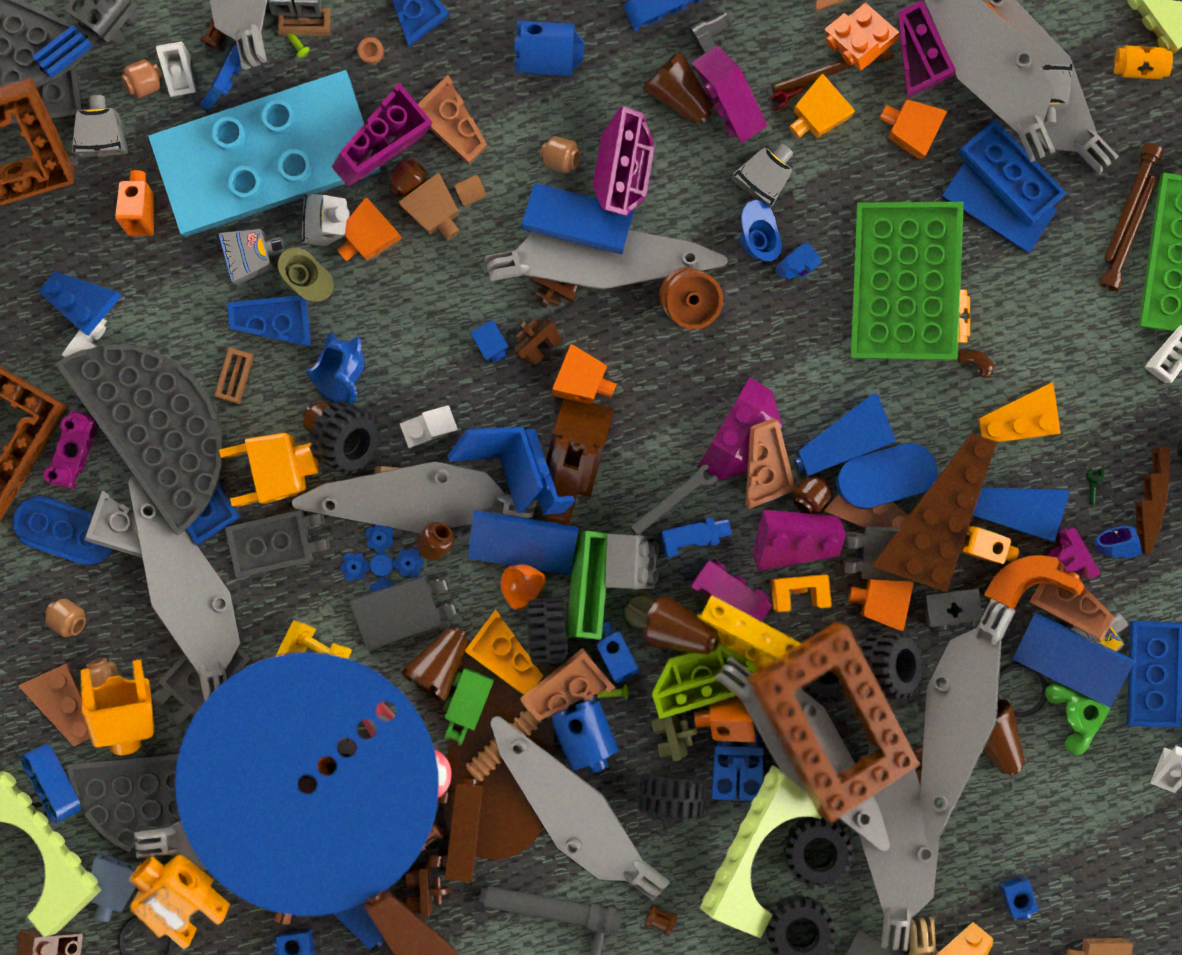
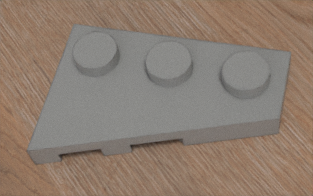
(114, 527)

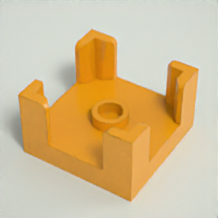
(819, 590)

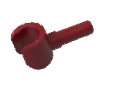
(783, 98)

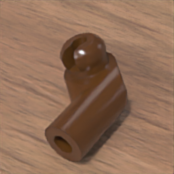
(979, 359)

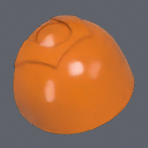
(520, 584)

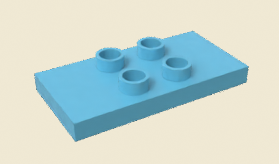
(257, 153)

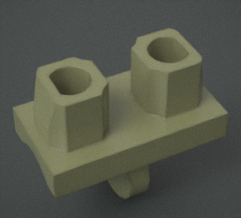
(678, 736)

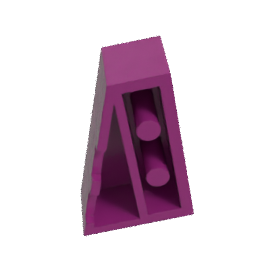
(922, 51)
(730, 93)
(796, 538)
(714, 581)

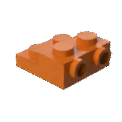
(861, 36)

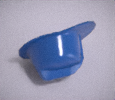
(760, 232)

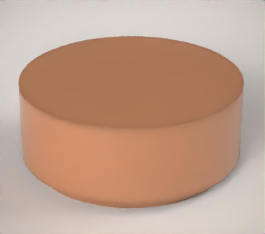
(370, 50)

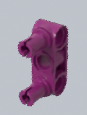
(64, 468)

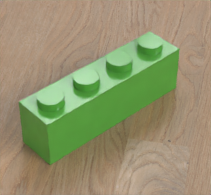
(587, 586)

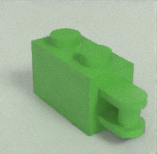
(467, 702)

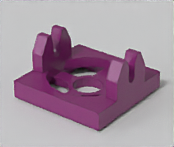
(1074, 554)

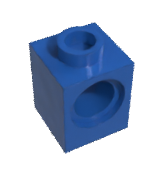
(490, 342)
(1010, 890)
(301, 936)

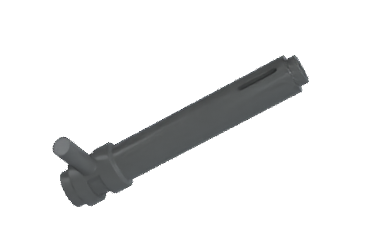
(591, 916)

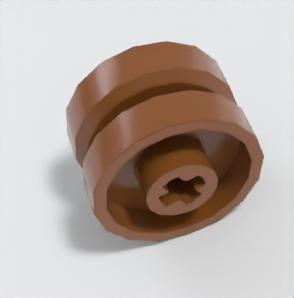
(703, 305)

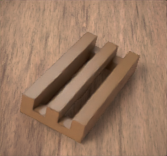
(305, 26)
(228, 397)

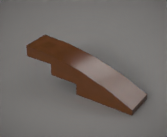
(1151, 511)

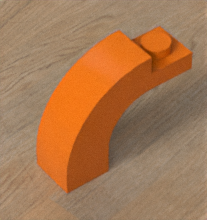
(1028, 571)

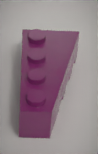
(384, 135)

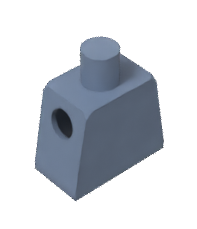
(115, 883)

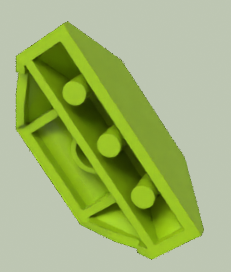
(690, 681)

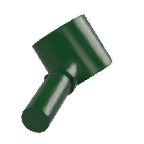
(1094, 484)

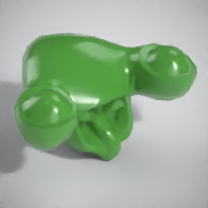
(1083, 715)

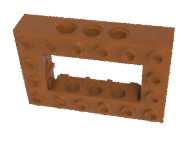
(50, 163)
(31, 433)
(774, 688)

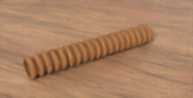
(491, 754)

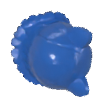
(338, 369)

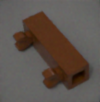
(464, 830)

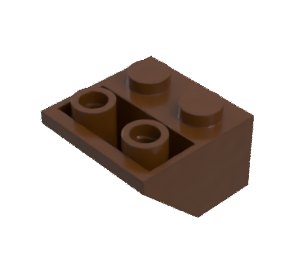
(62, 943)

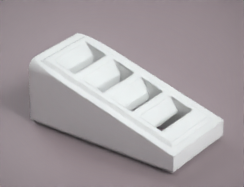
(1159, 358)

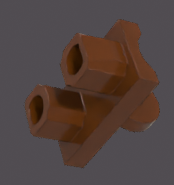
(565, 290)
(528, 347)
(423, 902)

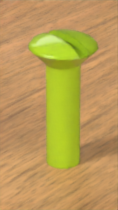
(302, 51)
(615, 693)

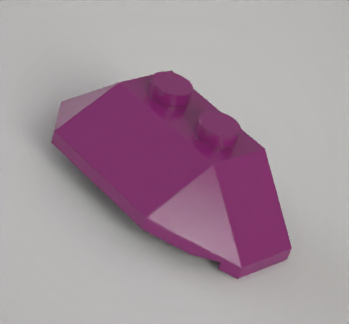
(624, 162)
(730, 447)

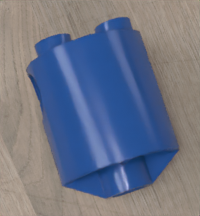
(547, 48)
(585, 744)

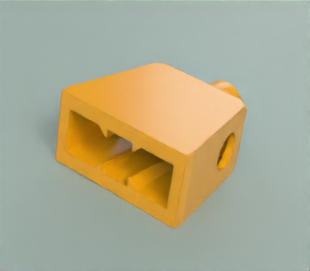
(820, 109)
(988, 546)

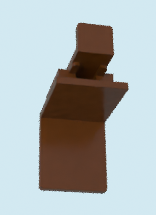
(576, 451)

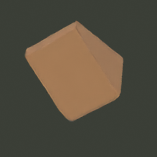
(470, 190)

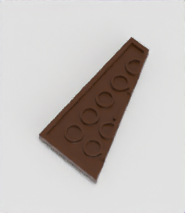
(934, 531)

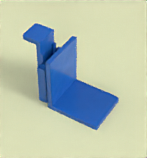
(521, 462)

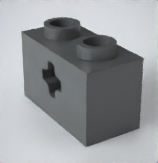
(965, 600)

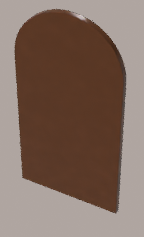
(506, 816)

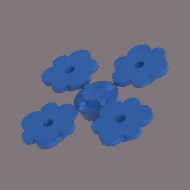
(381, 563)

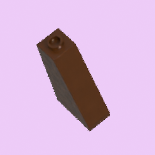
(404, 929)

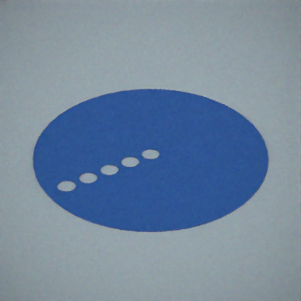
(244, 798)

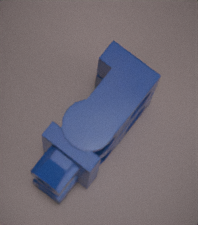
(695, 534)
(734, 759)

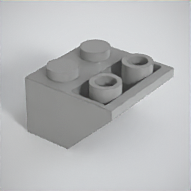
(631, 561)

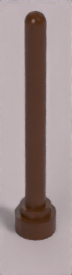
(826, 70)
(1150, 155)
(1113, 276)

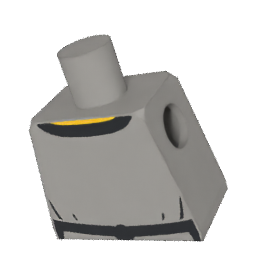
(1060, 80)
(98, 130)
(765, 174)
(323, 219)

